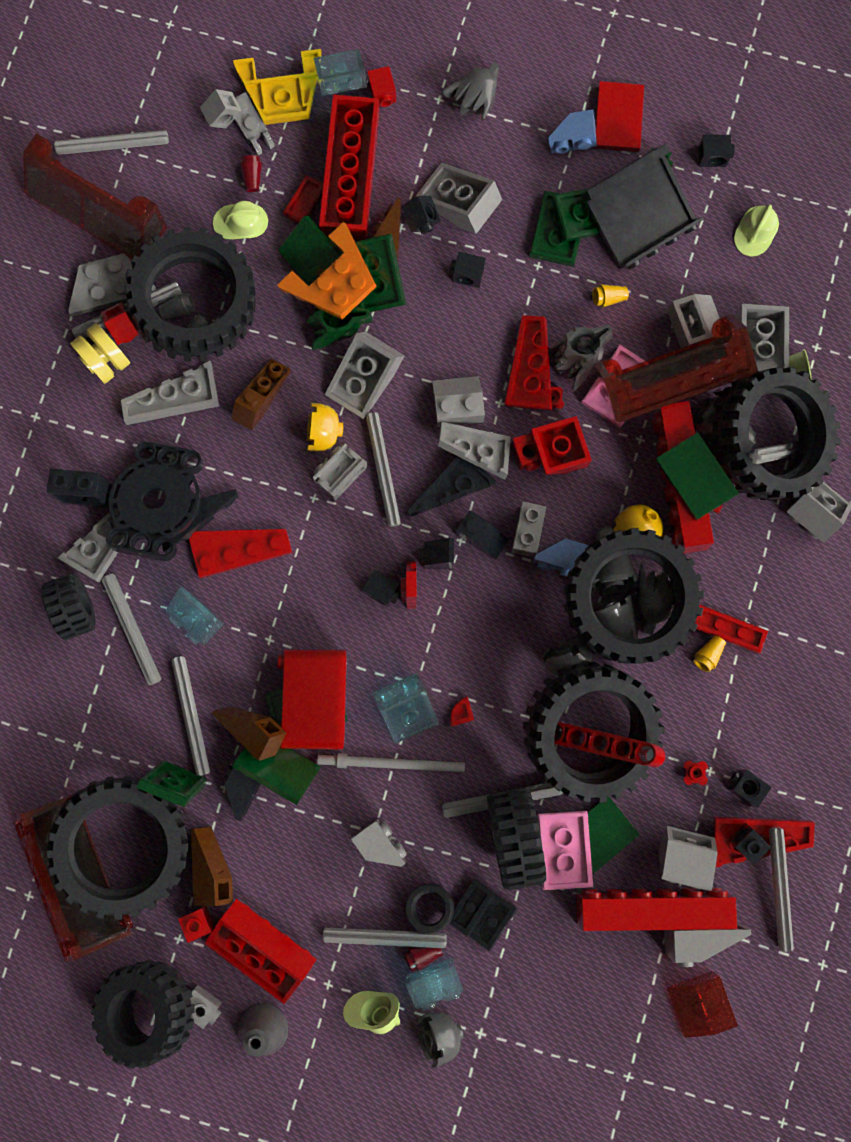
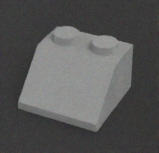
(458, 401)
(820, 511)

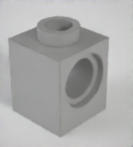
(220, 109)

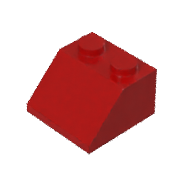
(561, 446)

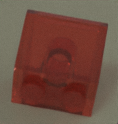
(702, 1006)

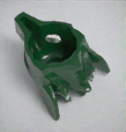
(333, 328)

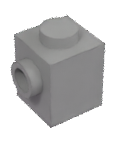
(205, 1007)

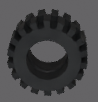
(68, 606)

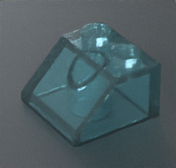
(340, 72)
(193, 616)
(405, 708)
(434, 984)

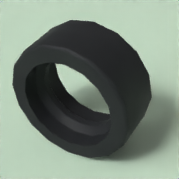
(410, 908)

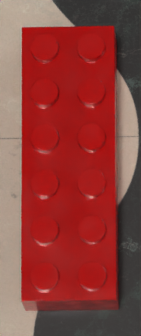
(350, 165)
(674, 426)
(655, 911)

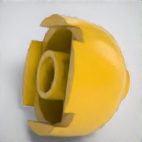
(323, 427)
(639, 517)

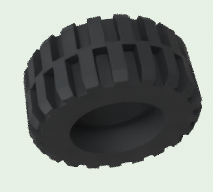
(516, 838)
(115, 1021)

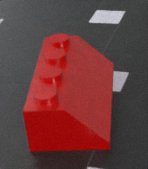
(260, 951)

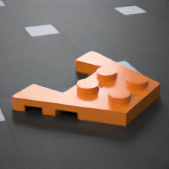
(341, 284)

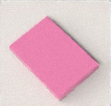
(596, 397)
(566, 849)

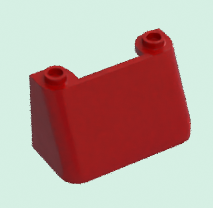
(313, 698)

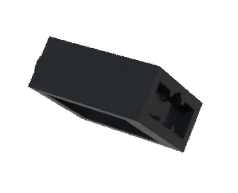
(72, 486)

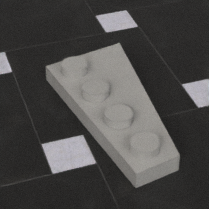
(178, 396)

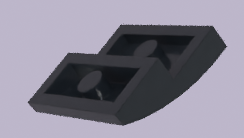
(482, 915)

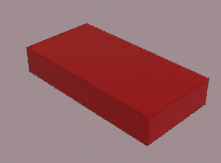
(304, 199)

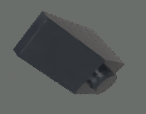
(482, 535)
(437, 554)
(240, 791)

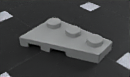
(476, 446)
(92, 552)

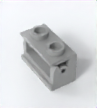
(339, 471)
(528, 529)

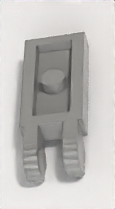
(252, 124)

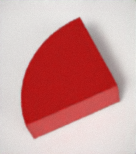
(461, 712)

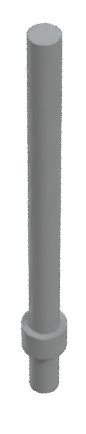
(344, 760)

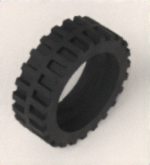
(181, 249)
(815, 432)
(685, 588)
(551, 704)
(115, 901)

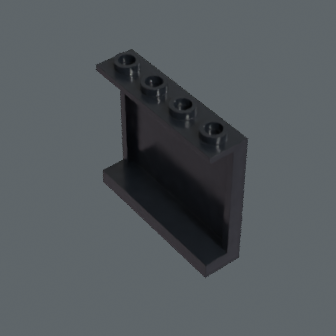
(640, 208)

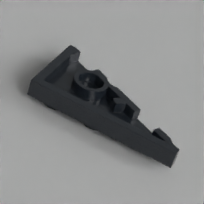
(455, 482)
(208, 507)

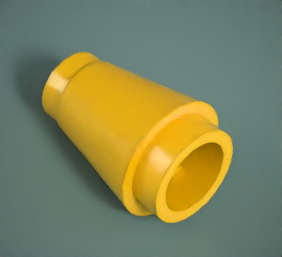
(609, 294)
(709, 654)

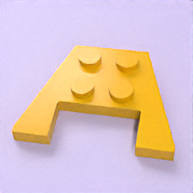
(281, 97)

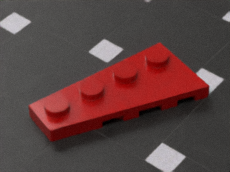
(530, 372)
(233, 549)
(409, 586)
(797, 835)

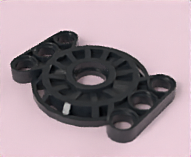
(157, 524)

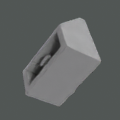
(693, 318)
(377, 846)
(687, 858)

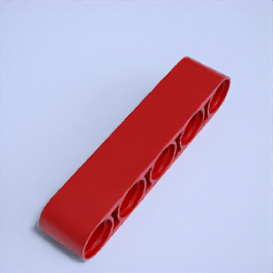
(614, 745)

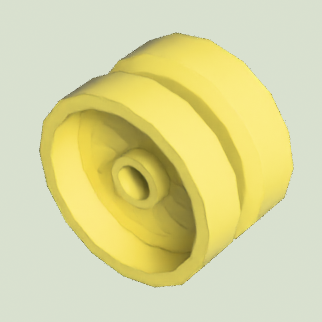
(100, 353)

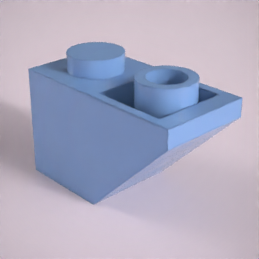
(574, 133)
(560, 556)

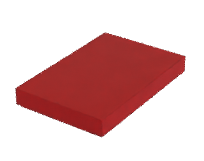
(619, 116)

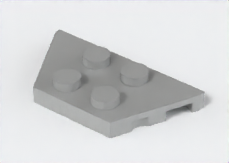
(100, 285)

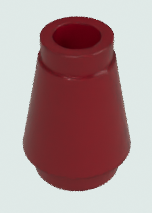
(251, 172)
(420, 957)

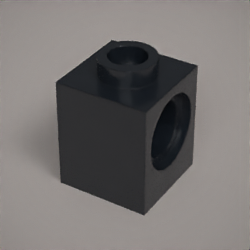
(715, 150)
(421, 214)
(468, 269)
(382, 589)
(758, 792)
(749, 843)

